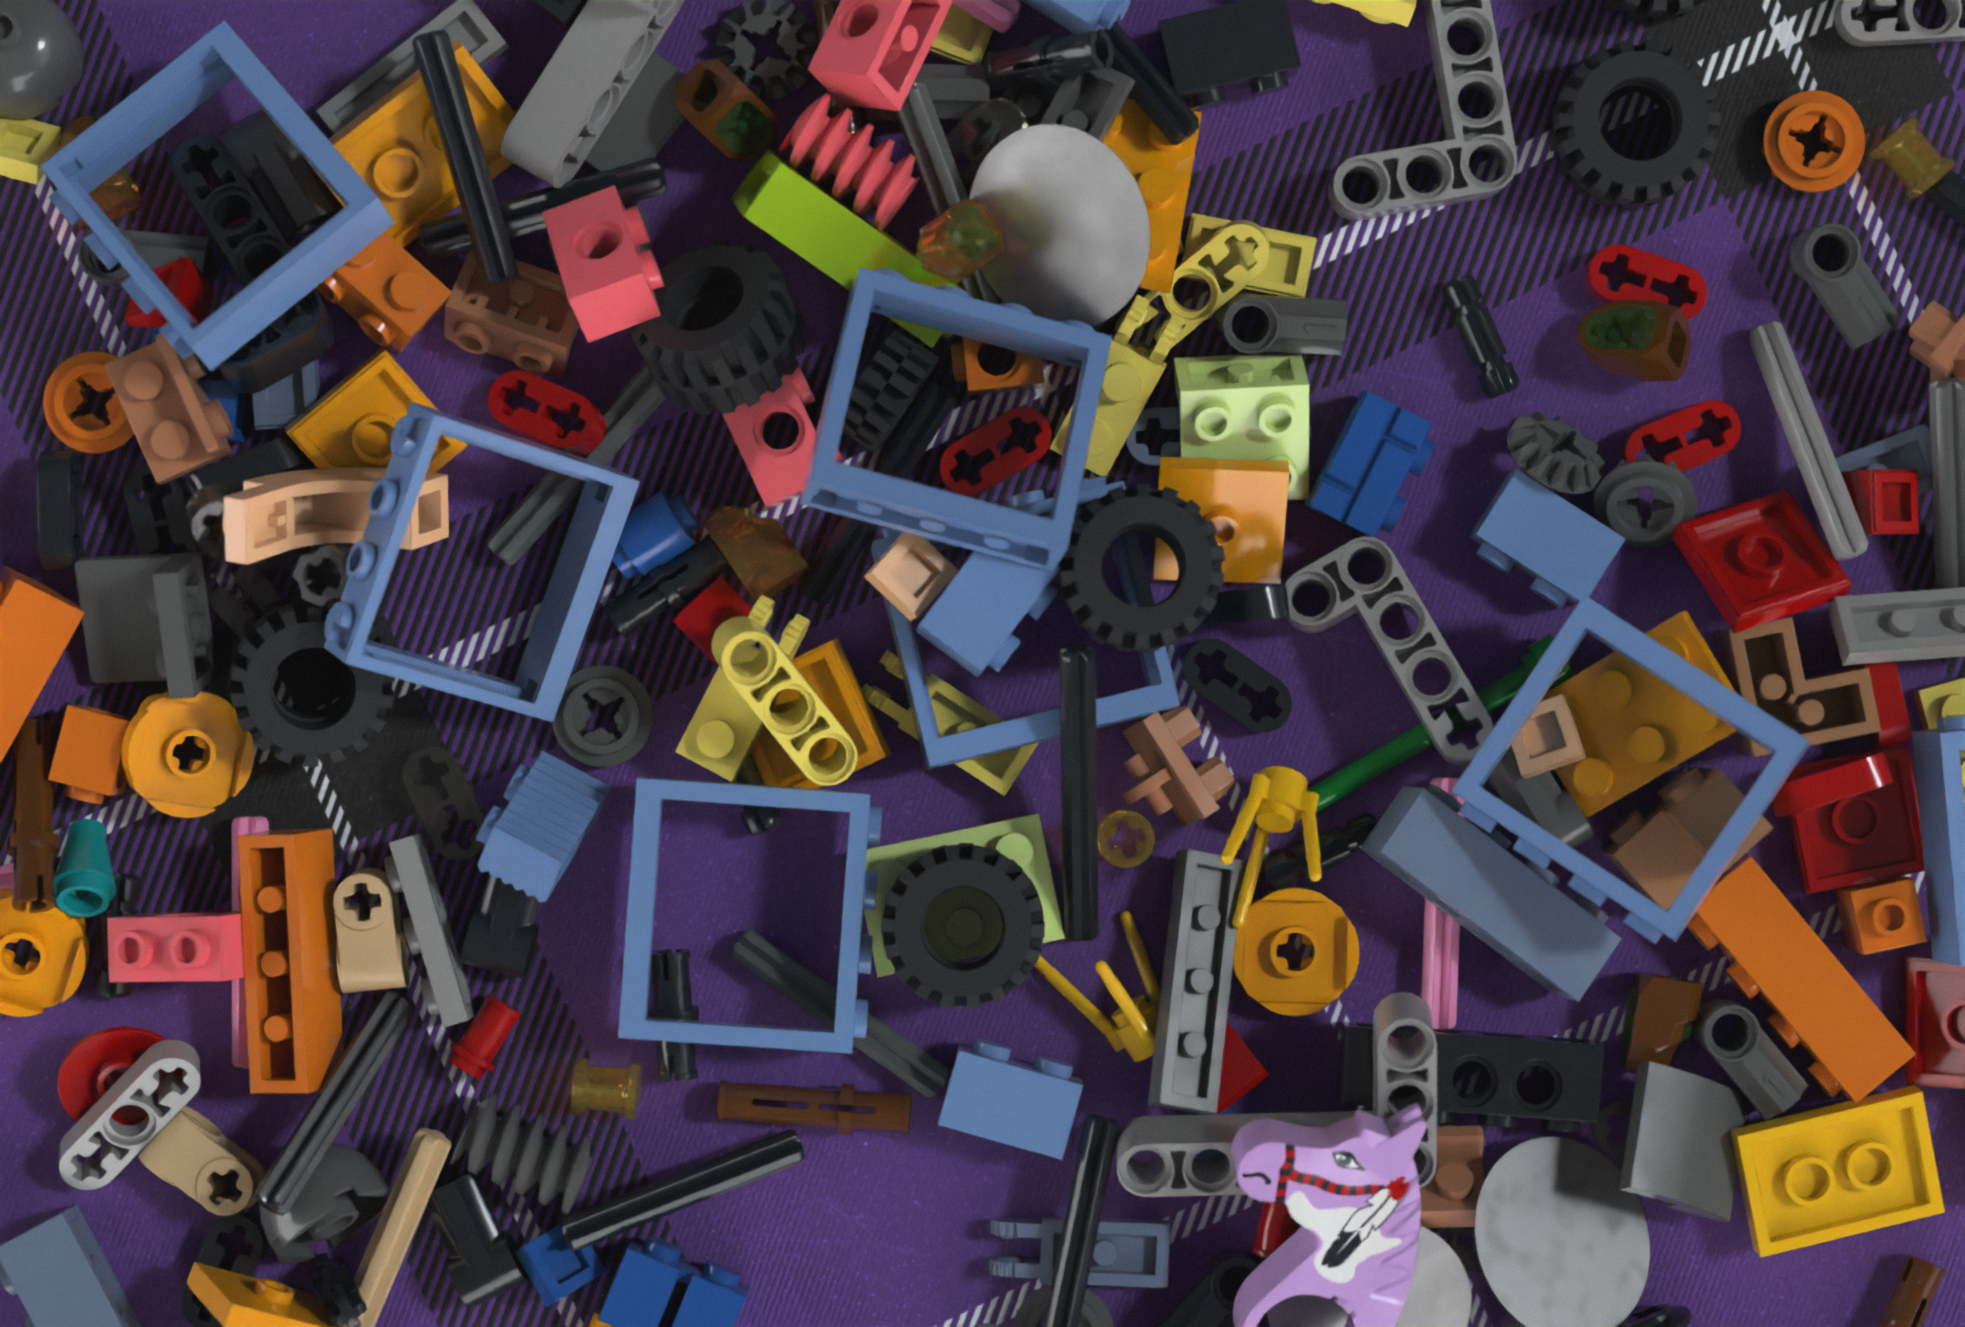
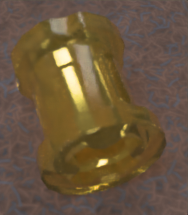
(1912, 158)
(1142, 846)
(606, 1088)

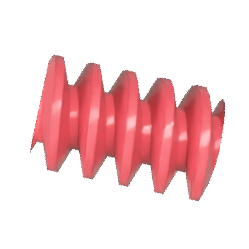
(851, 160)

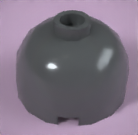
(37, 57)
(334, 1205)

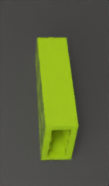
(826, 231)

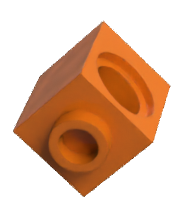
(1024, 375)
(90, 754)
(1880, 915)

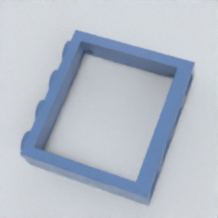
(148, 116)
(933, 511)
(568, 597)
(1689, 681)
(942, 751)
(1943, 833)
(854, 950)

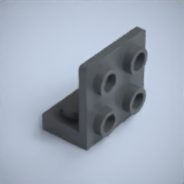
(147, 620)

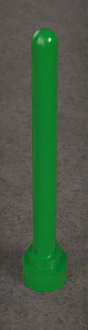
(1417, 739)

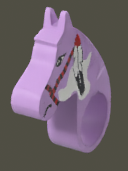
(1356, 1210)

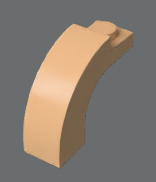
(321, 508)

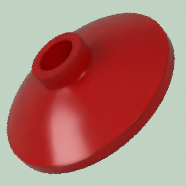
(91, 1066)

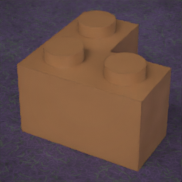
(1769, 673)
(1673, 837)

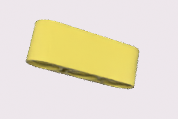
(798, 727)

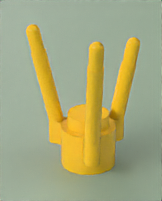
(1278, 801)
(1136, 1017)

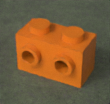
(386, 293)

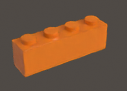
(33, 635)
(290, 959)
(1799, 982)

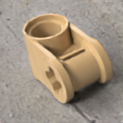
(372, 945)
(194, 1156)

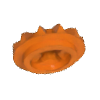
(1839, 128)
(66, 396)

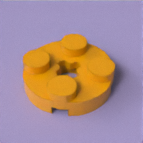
(207, 781)
(61, 964)
(1319, 976)

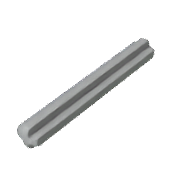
(1808, 441)

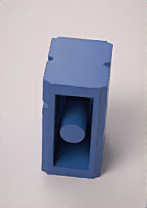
(1369, 465)

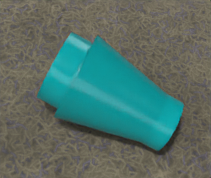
(85, 874)

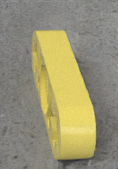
(1237, 272)

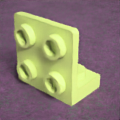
(1246, 410)

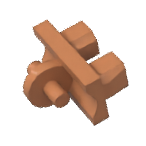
(1939, 342)
(1166, 773)

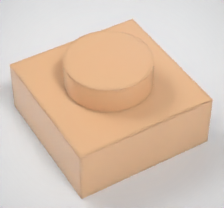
(911, 574)
(1548, 739)

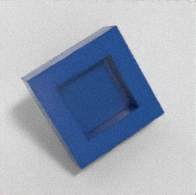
(557, 1268)

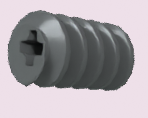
(525, 1152)

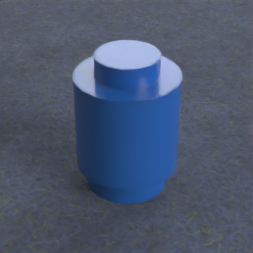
(655, 534)

